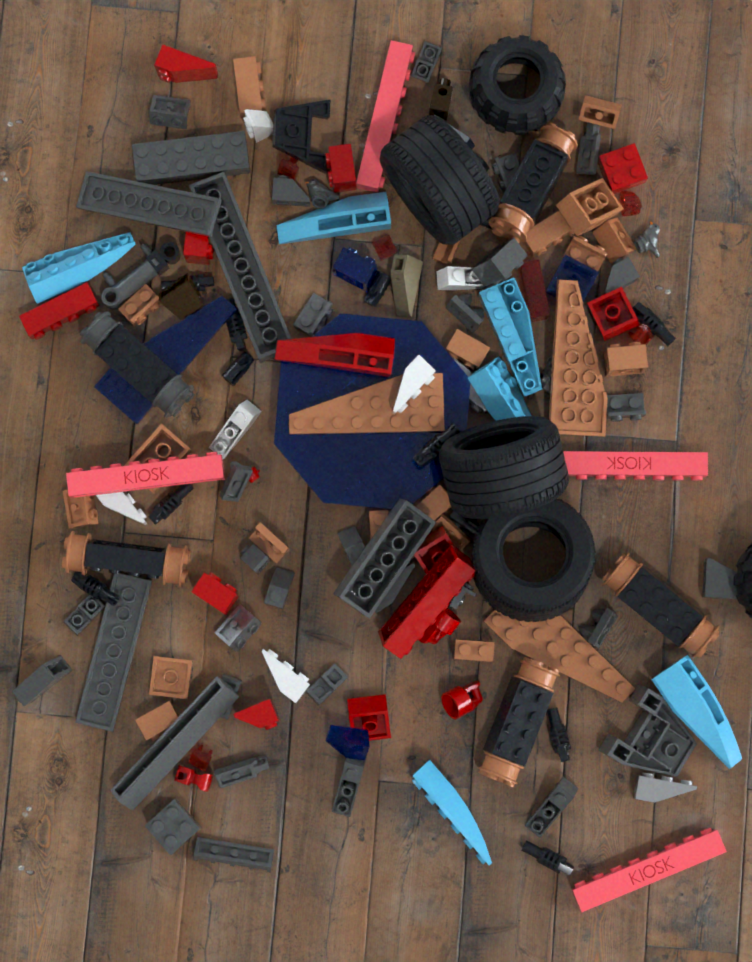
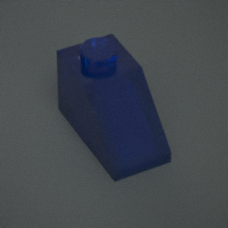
(349, 741)

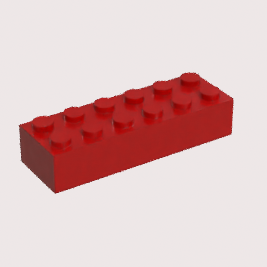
(426, 602)

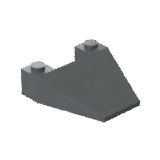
(656, 740)

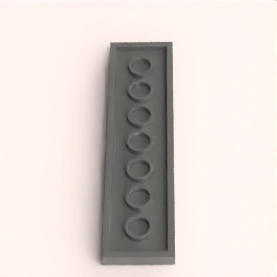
(149, 203)
(114, 653)

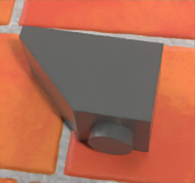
(287, 192)
(621, 274)
(351, 543)
(254, 558)
(279, 588)

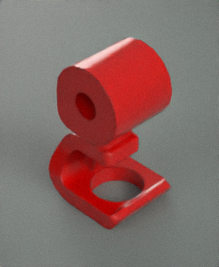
(187, 776)

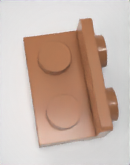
(586, 253)
(140, 305)
(80, 510)
(269, 543)

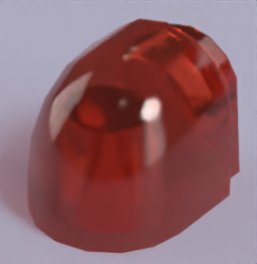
(630, 203)

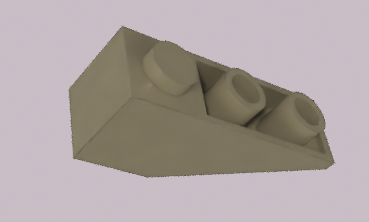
(405, 280)

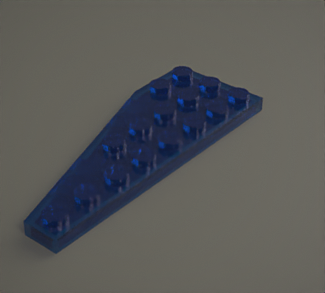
(175, 347)

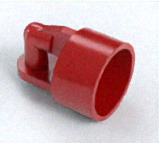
(445, 624)
(457, 701)

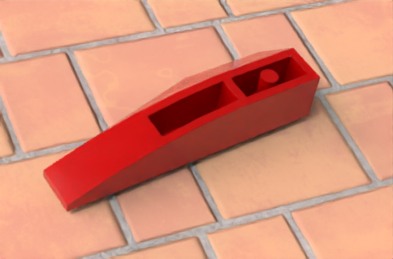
(344, 352)

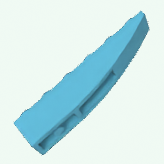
(340, 218)
(74, 266)
(514, 332)
(499, 391)
(698, 708)
(451, 806)

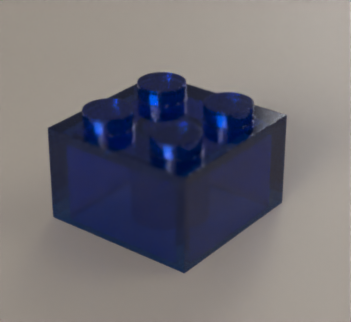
(355, 268)
(573, 270)

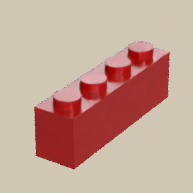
(59, 311)

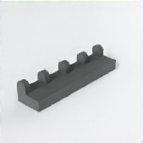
(233, 854)

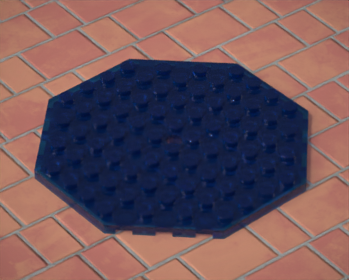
(367, 467)

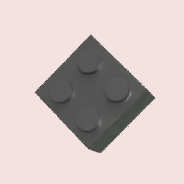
(500, 262)
(173, 826)

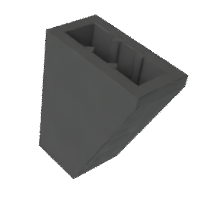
(718, 581)
(41, 680)

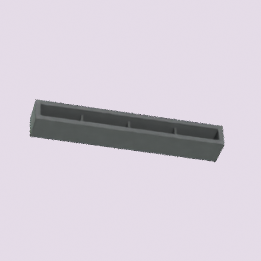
(174, 743)

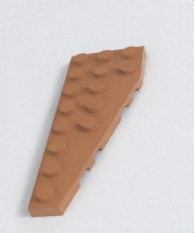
(577, 388)

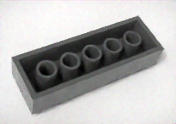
(191, 158)
(384, 558)

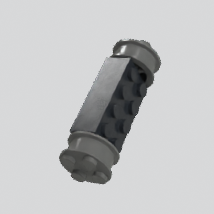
(137, 364)

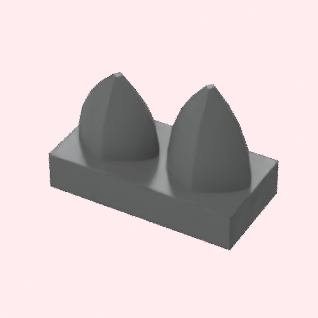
(460, 308)
(236, 482)
(596, 634)

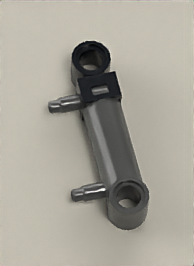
(154, 265)

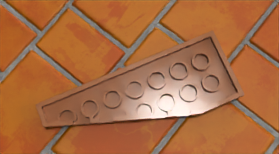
(371, 411)
(563, 648)

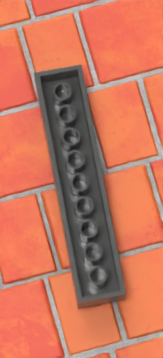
(244, 270)

